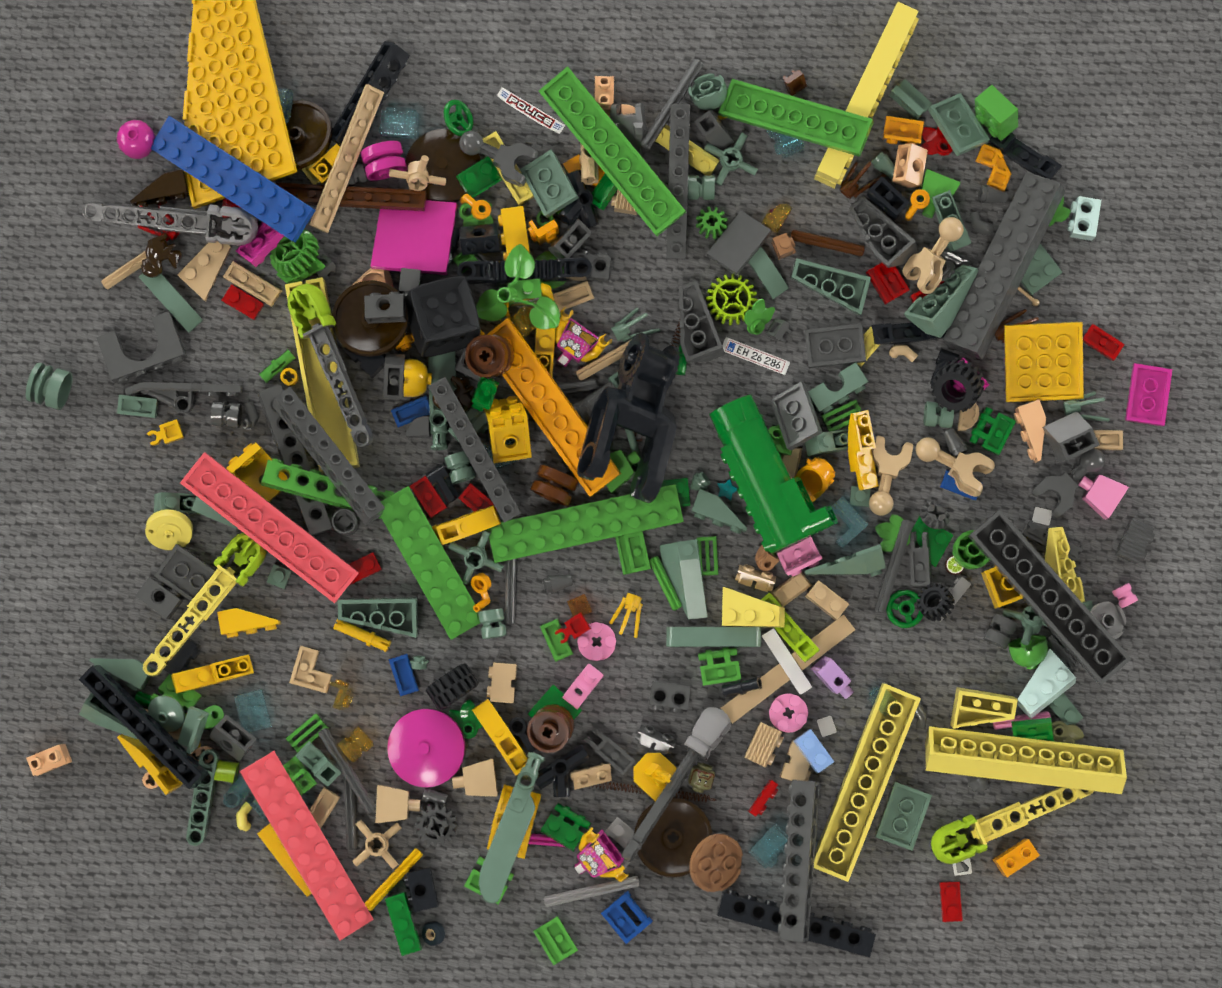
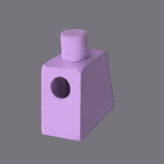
(827, 672)

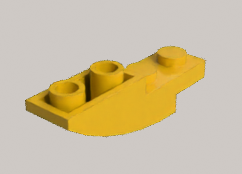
(545, 347)
(860, 450)
(466, 525)
(212, 674)
(501, 736)
(144, 757)

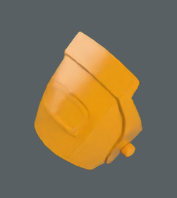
(816, 477)

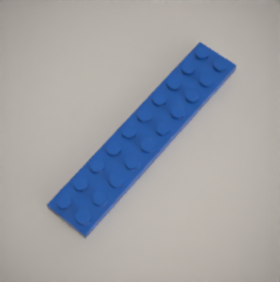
(232, 179)

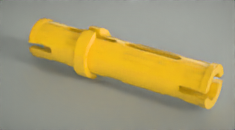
(370, 639)

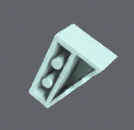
(1046, 685)

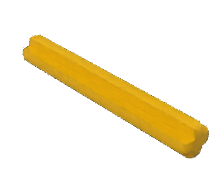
(393, 879)

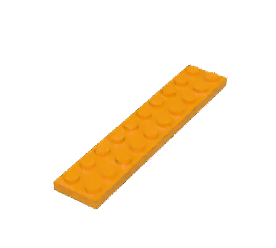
(549, 406)

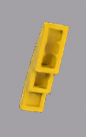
(275, 846)

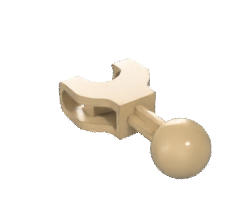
(928, 262)
(961, 466)
(888, 468)

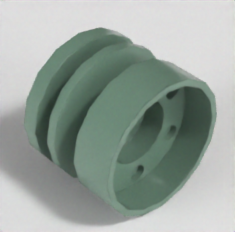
(48, 386)

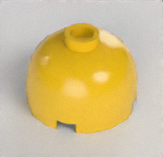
(415, 378)

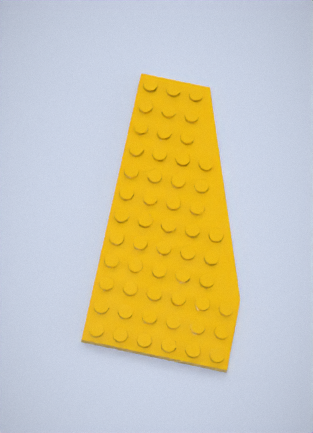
(234, 92)

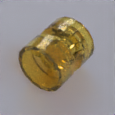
(522, 321)
(355, 744)

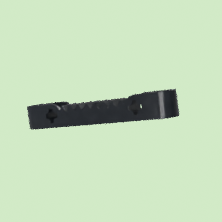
(544, 270)

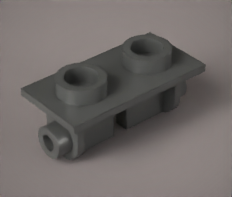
(664, 742)

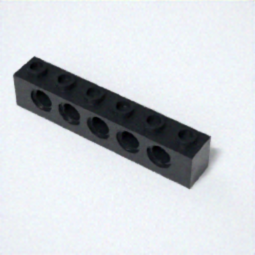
(378, 69)

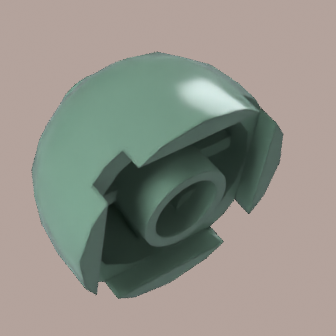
(708, 91)

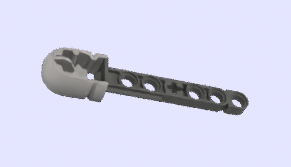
(203, 222)
(705, 737)

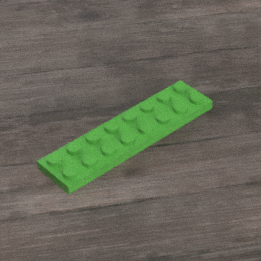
(796, 117)
(429, 563)

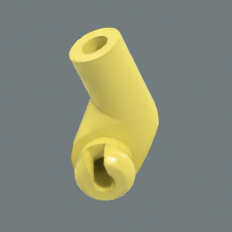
(241, 817)

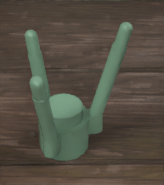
(622, 330)
(1074, 405)

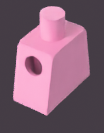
(1102, 494)
(586, 682)

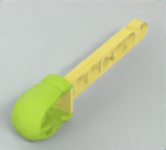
(225, 580)
(983, 828)

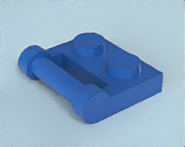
(621, 921)

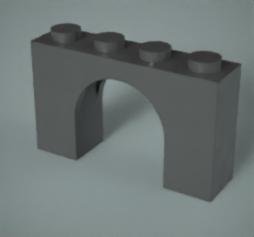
(169, 350)

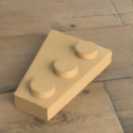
(204, 268)

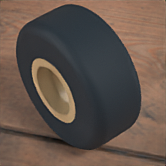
(437, 929)

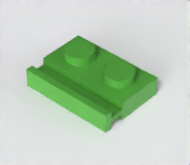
(632, 553)
(555, 940)

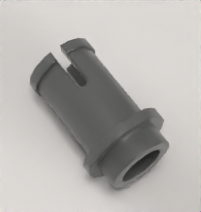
(434, 796)

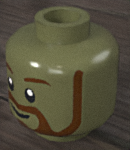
(701, 777)

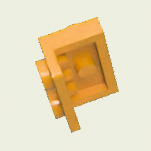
(902, 130)
(546, 233)

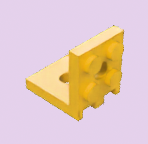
(505, 421)
(251, 467)
(504, 798)

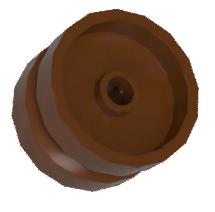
(500, 355)
(553, 487)
(550, 728)

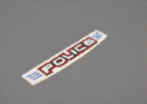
(530, 111)

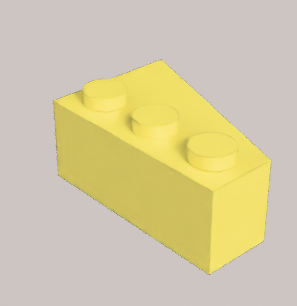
(748, 611)
(980, 707)

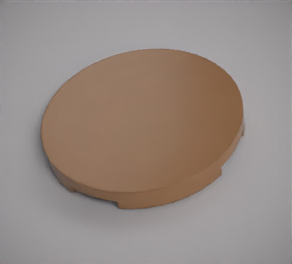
(716, 863)

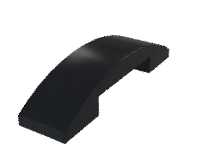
(1026, 156)
(900, 334)

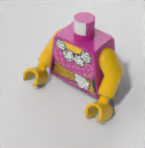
(577, 341)
(599, 856)

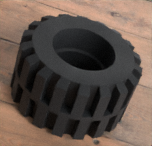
(947, 395)
(452, 686)

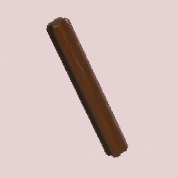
(828, 243)

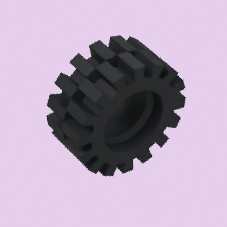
(942, 608)

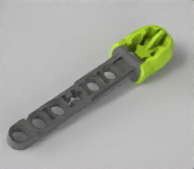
(305, 304)

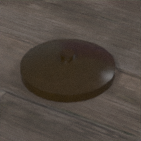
(308, 132)
(444, 161)
(353, 328)
(673, 838)

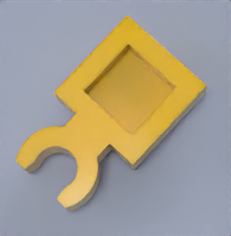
(168, 432)

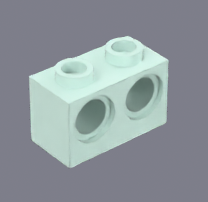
(1089, 219)

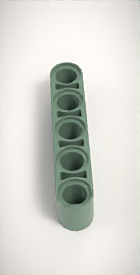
(713, 636)
(204, 807)

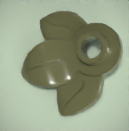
(1069, 732)

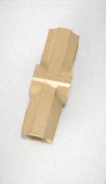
(589, 167)

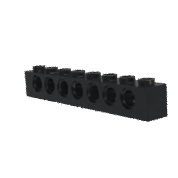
(143, 726)
(862, 946)

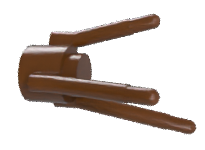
(850, 188)
(999, 335)

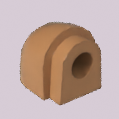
(765, 560)

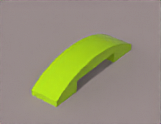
(793, 635)

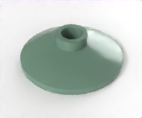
(170, 709)

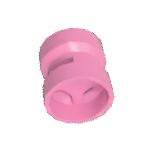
(1125, 595)

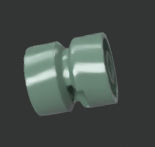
(701, 187)
(943, 419)
(459, 467)
(492, 616)

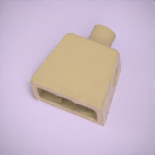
(478, 779)
(394, 804)

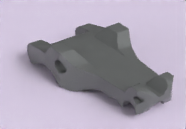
(631, 125)

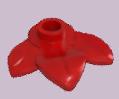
(933, 140)

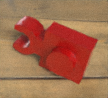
(575, 626)

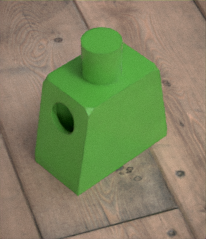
(934, 185)
(624, 464)

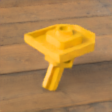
(653, 774)

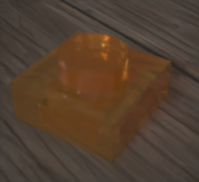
(579, 604)

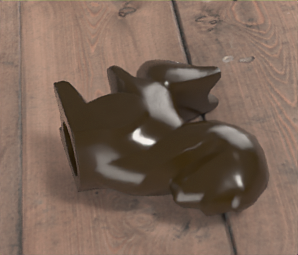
(156, 252)
(461, 392)

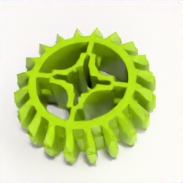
(725, 293)

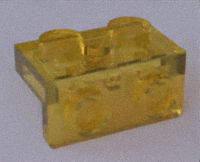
(343, 697)

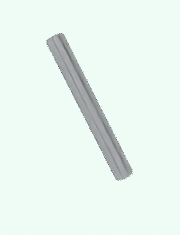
(591, 891)

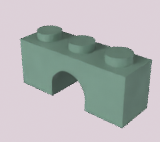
(852, 381)

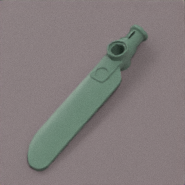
(440, 367)
(509, 833)

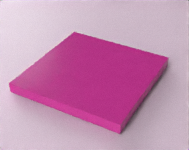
(415, 238)

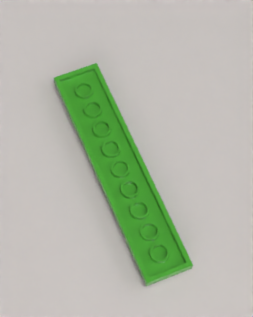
(612, 151)
(583, 524)

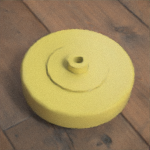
(168, 528)

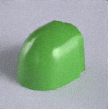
(215, 716)

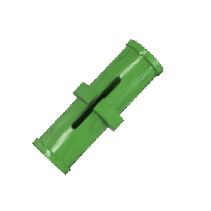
(277, 366)

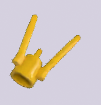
(631, 603)

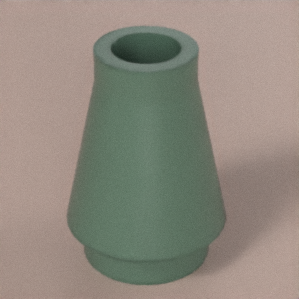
(883, 164)

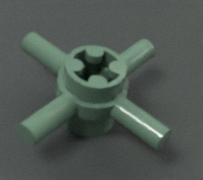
(734, 152)
(479, 550)
(1030, 622)

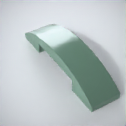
(768, 274)
(172, 301)

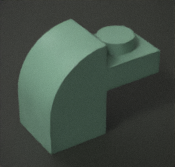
(318, 763)

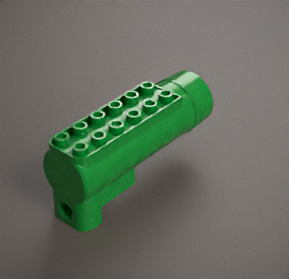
(773, 499)

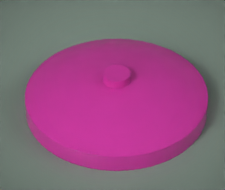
(426, 748)

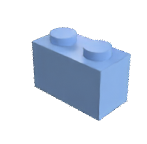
(813, 751)

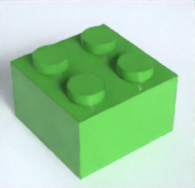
(996, 113)

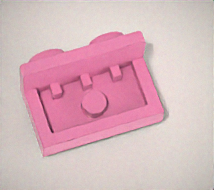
(799, 556)

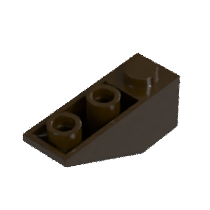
(165, 188)

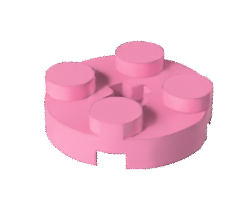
(597, 653)
(782, 722)

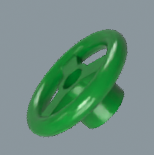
(456, 118)
(909, 622)

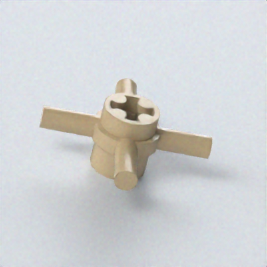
(417, 175)
(369, 843)

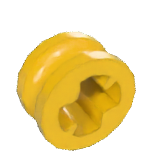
(285, 381)

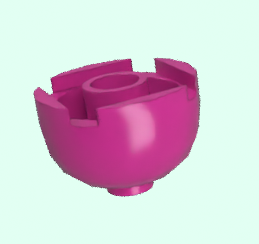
(135, 139)

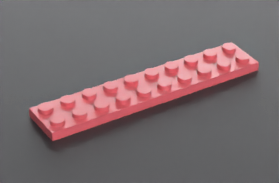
(269, 527)
(306, 845)

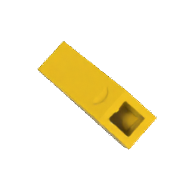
(237, 620)

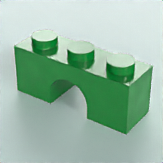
(402, 923)

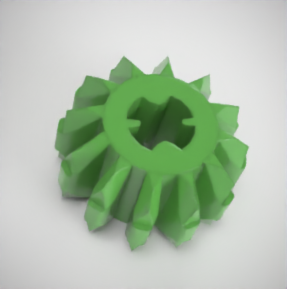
(704, 219)

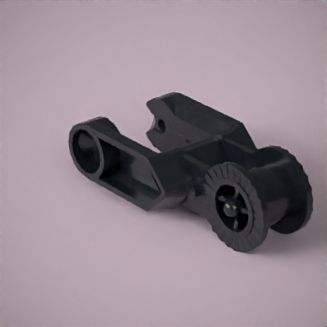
(638, 407)

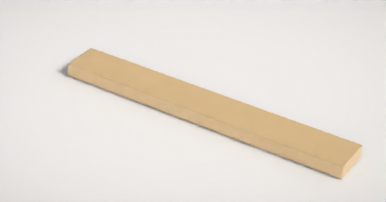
(346, 158)
(777, 677)

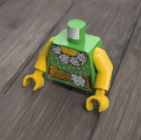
(530, 291)

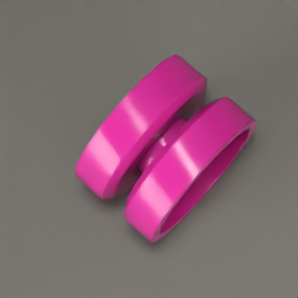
(382, 158)

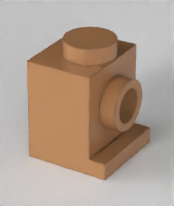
(783, 246)

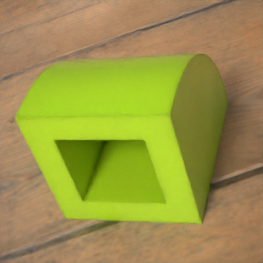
(226, 771)

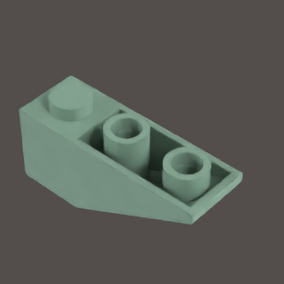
(945, 208)
(827, 443)
(174, 501)
(713, 508)
(127, 670)

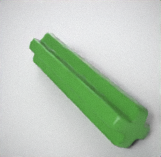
(665, 583)

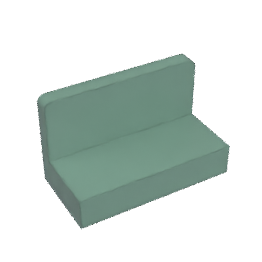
(910, 99)
(193, 728)

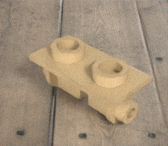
(749, 574)
(592, 776)

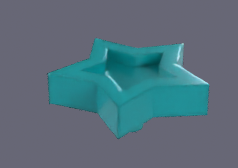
(726, 490)

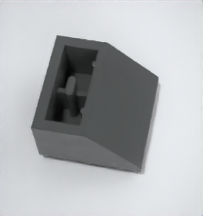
(1070, 437)

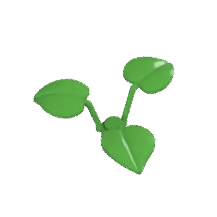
(491, 303)

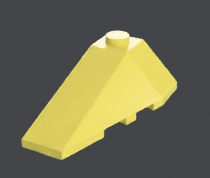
(1057, 558)

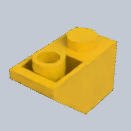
(323, 166)

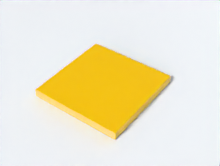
(1043, 361)

